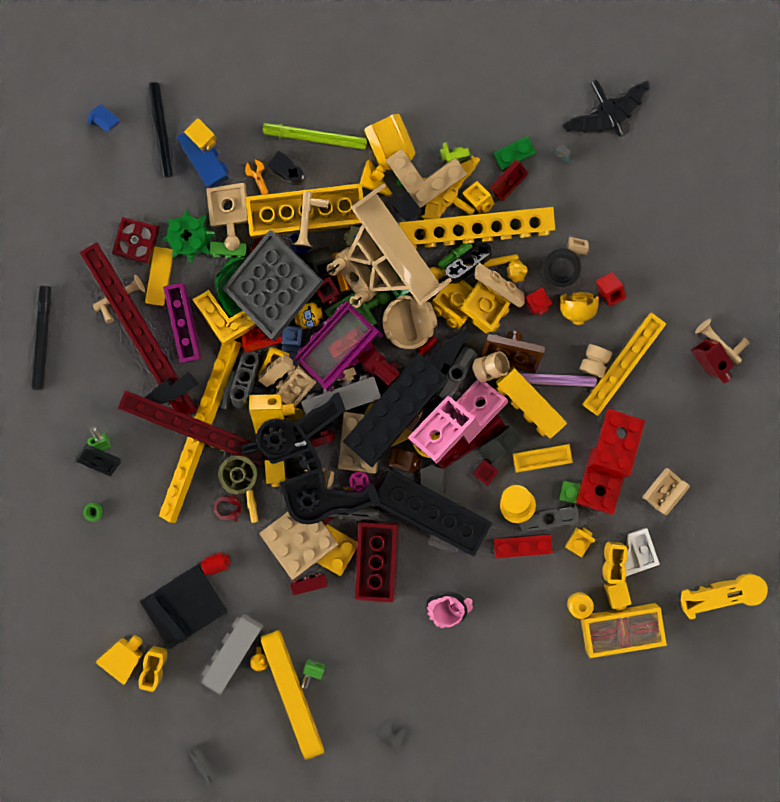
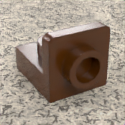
(405, 460)

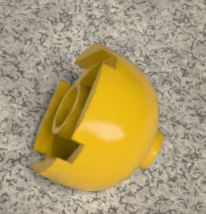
(579, 307)

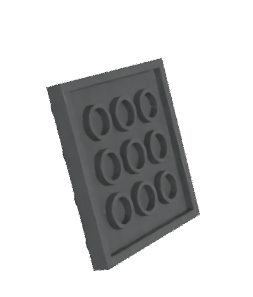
(272, 285)

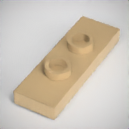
(498, 284)

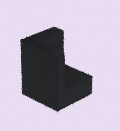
(407, 207)

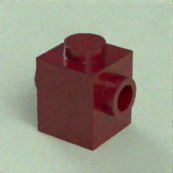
(328, 292)

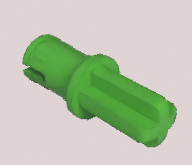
(454, 255)

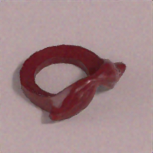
(231, 499)

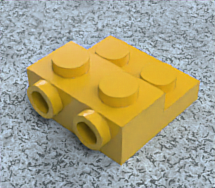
(449, 301)
(485, 307)

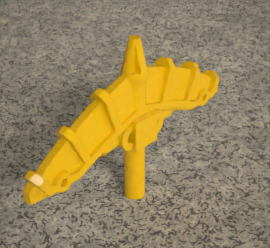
(438, 205)

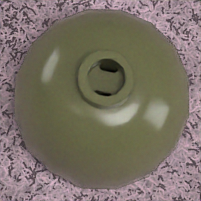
(239, 482)

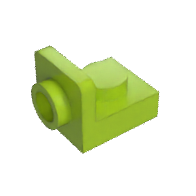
(460, 153)

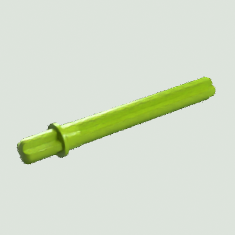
(314, 136)

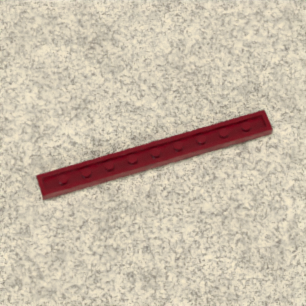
(134, 323)

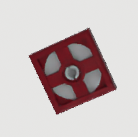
(135, 240)

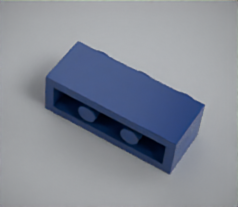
(205, 162)

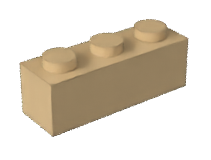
(276, 370)

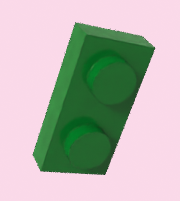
(517, 151)

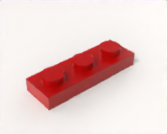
(523, 546)

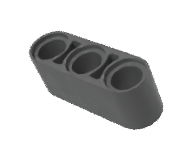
(244, 370)

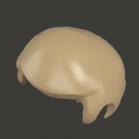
(409, 323)

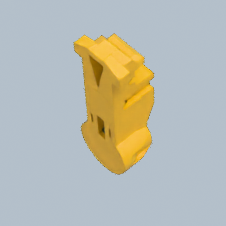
(744, 589)

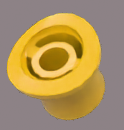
(517, 504)

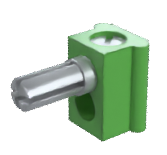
(99, 440)
(312, 669)

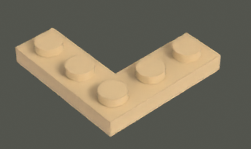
(424, 190)

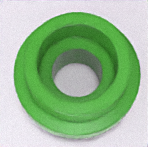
(87, 511)

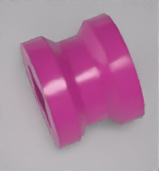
(357, 483)

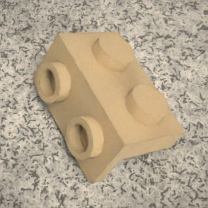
(666, 491)

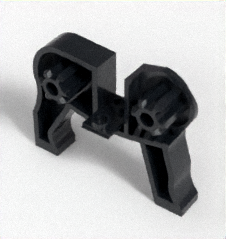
(306, 493)

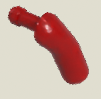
(428, 346)

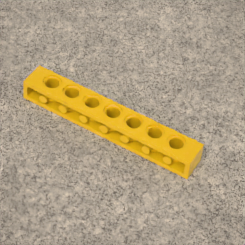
(544, 216)

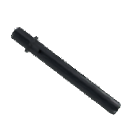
(41, 337)

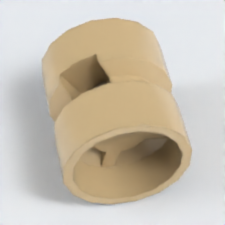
(595, 362)
(491, 366)

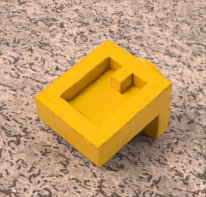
(479, 197)
(580, 541)

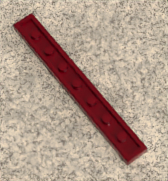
(187, 425)

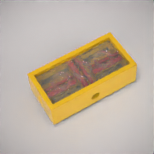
(623, 630)

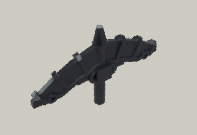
(609, 112)

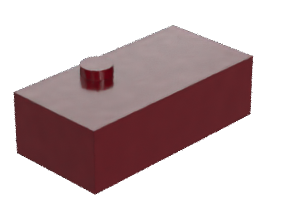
(377, 561)

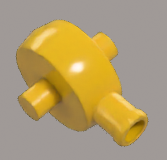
(259, 661)

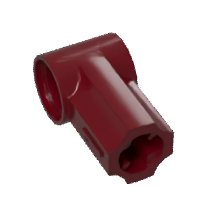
(376, 363)

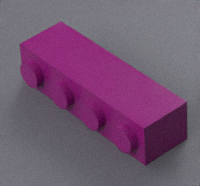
(183, 323)

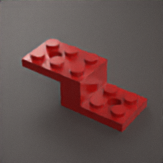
(610, 461)

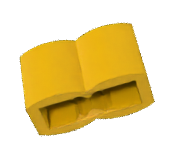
(616, 557)
(153, 671)

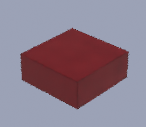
(485, 472)

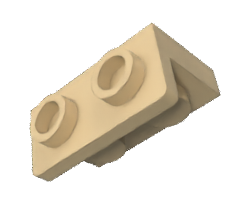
(295, 385)

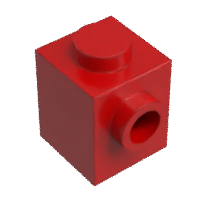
(611, 289)
(538, 302)

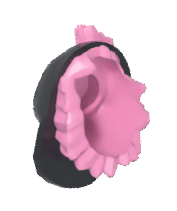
(448, 609)

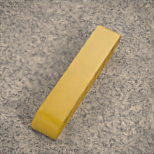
(292, 694)

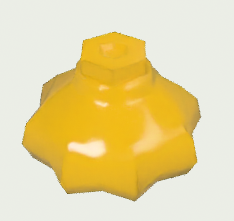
(516, 271)

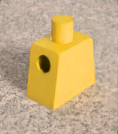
(268, 407)
(122, 658)

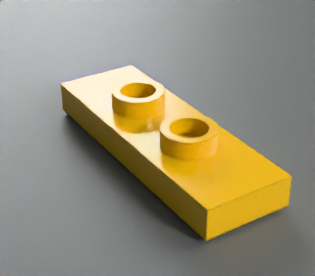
(542, 458)

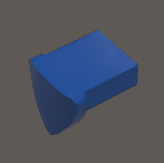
(103, 118)

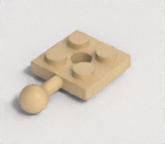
(236, 215)

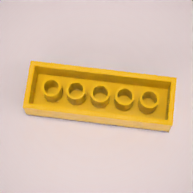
(284, 211)

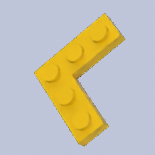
(224, 328)

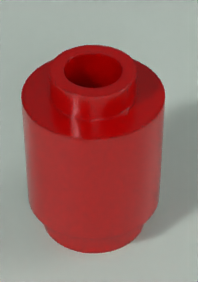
(215, 563)

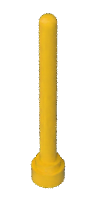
(439, 273)

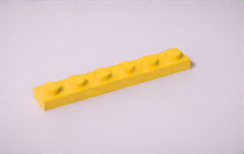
(623, 364)

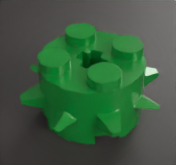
(195, 244)

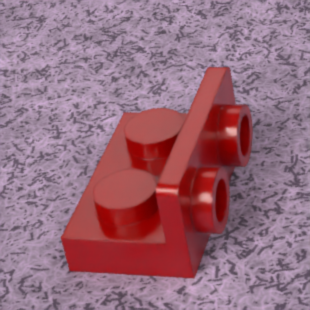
(257, 339)

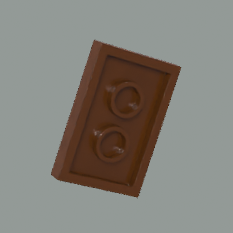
(520, 354)

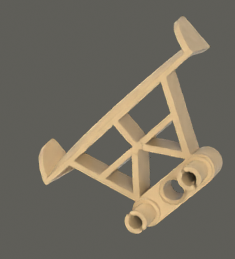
(394, 246)

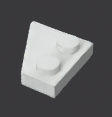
(640, 552)

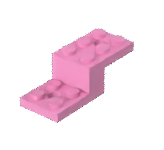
(457, 420)

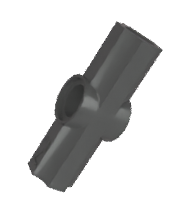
(461, 365)

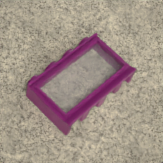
(337, 345)

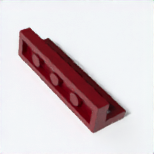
(462, 447)

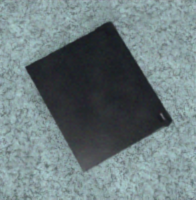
(190, 600)

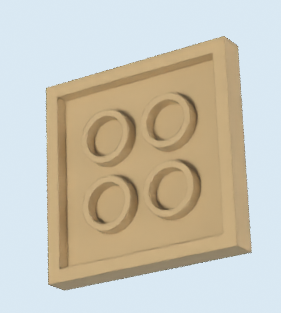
(298, 544)

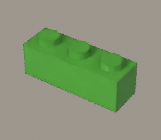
(218, 249)

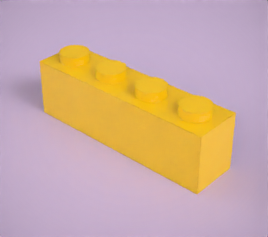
(529, 400)

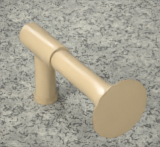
(306, 208)
(104, 303)
(706, 329)

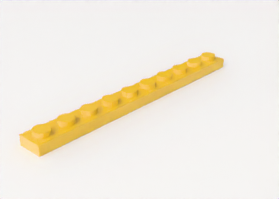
(193, 448)

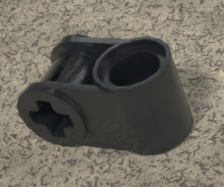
(284, 167)

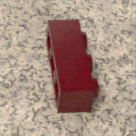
(308, 584)

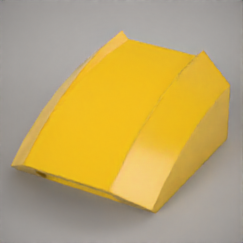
(387, 138)

